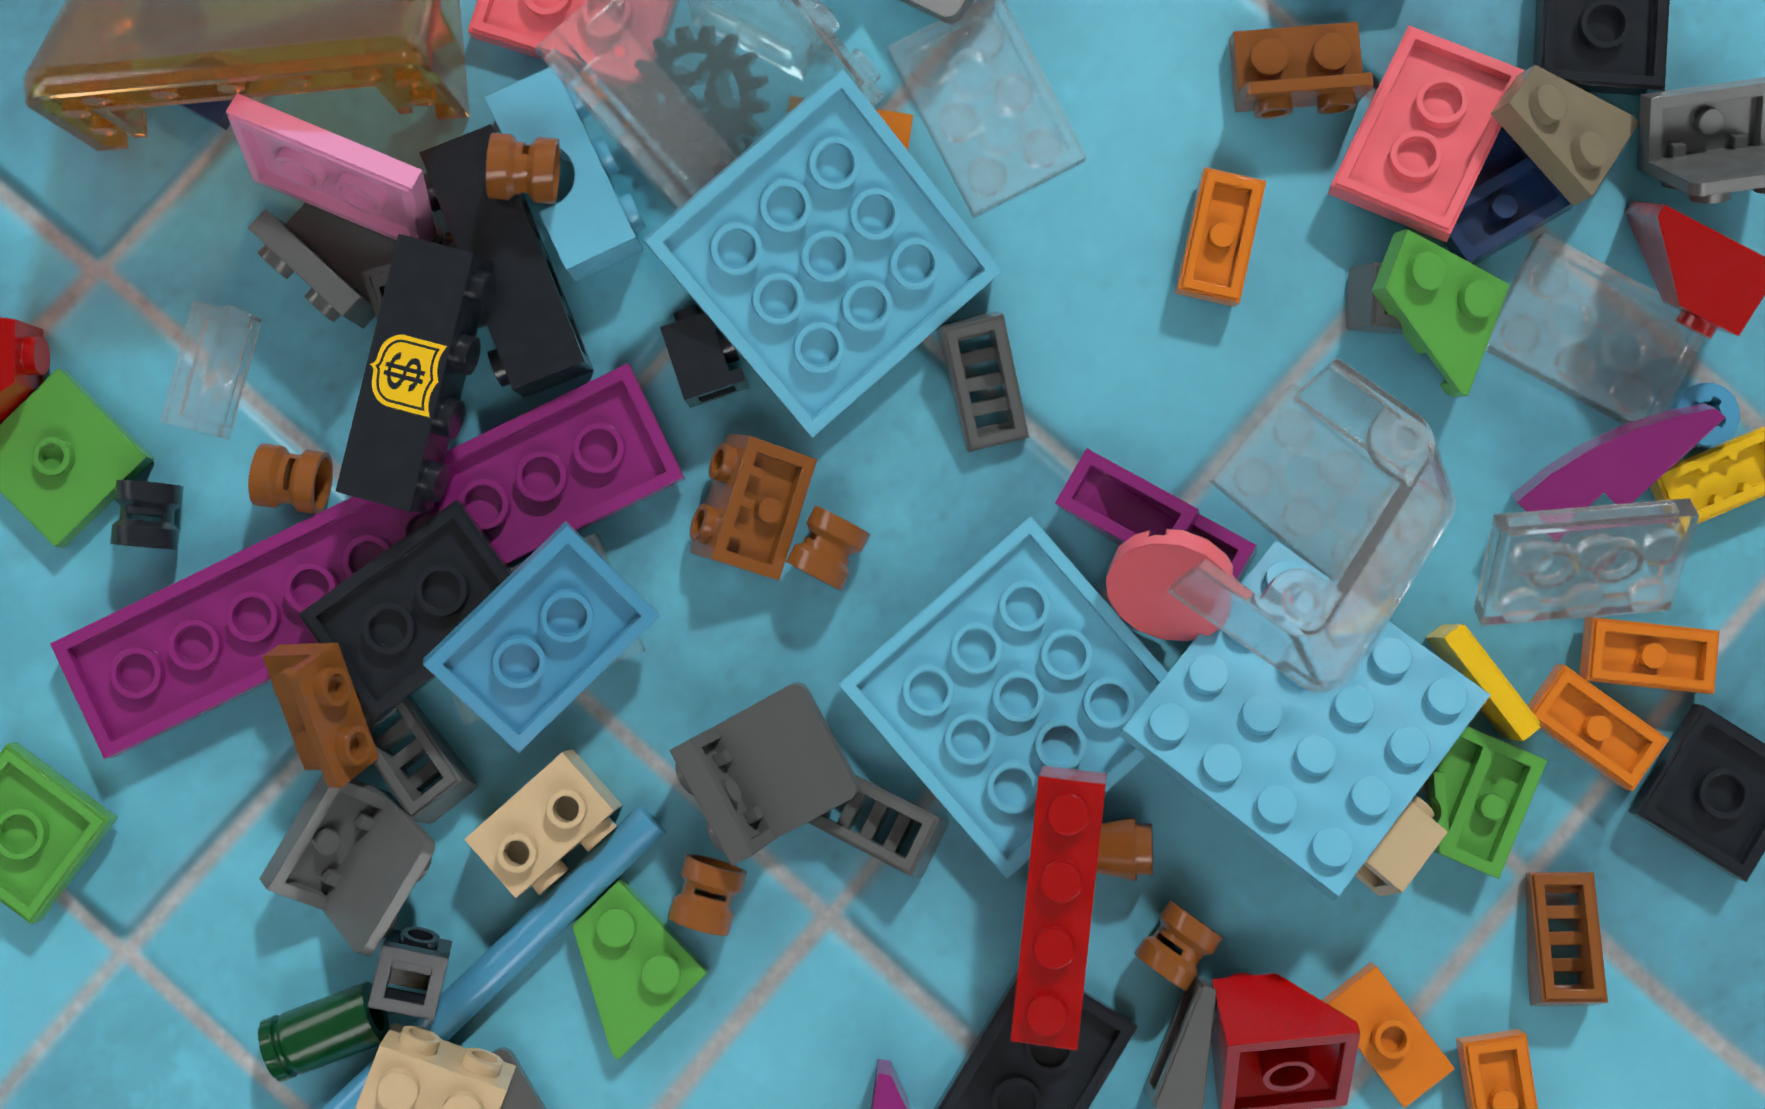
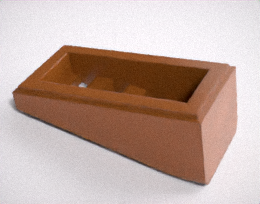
(1590, 960)

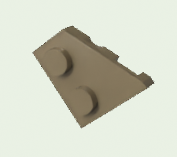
(1564, 130)

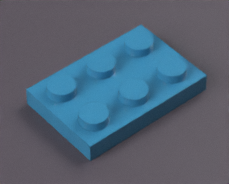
(541, 637)

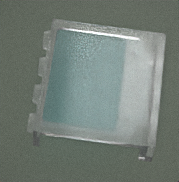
(697, 78)

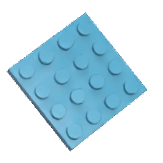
(823, 253)
(1007, 678)
(1302, 767)

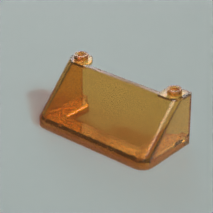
(136, 54)

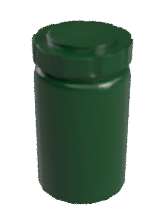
(321, 1032)

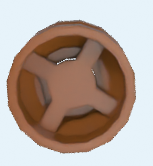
(523, 168)
(290, 478)
(828, 548)
(707, 895)
(1186, 933)

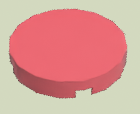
(1143, 573)

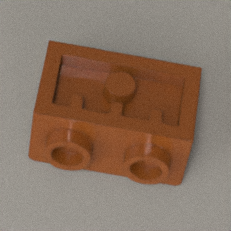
(1298, 69)
(751, 505)
(321, 710)

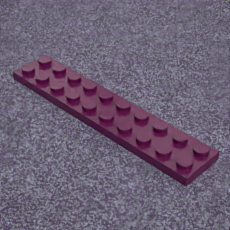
(208, 632)

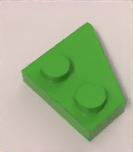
(1441, 304)
(1482, 799)
(633, 965)

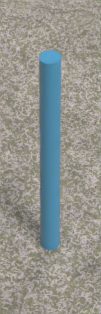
(530, 934)

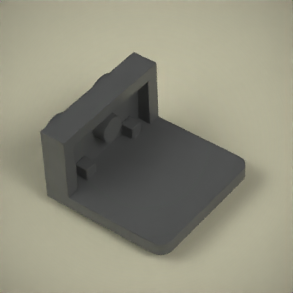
(1705, 139)
(328, 257)
(765, 772)
(353, 859)

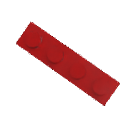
(1058, 907)

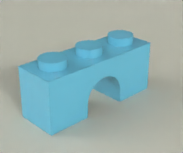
(591, 223)

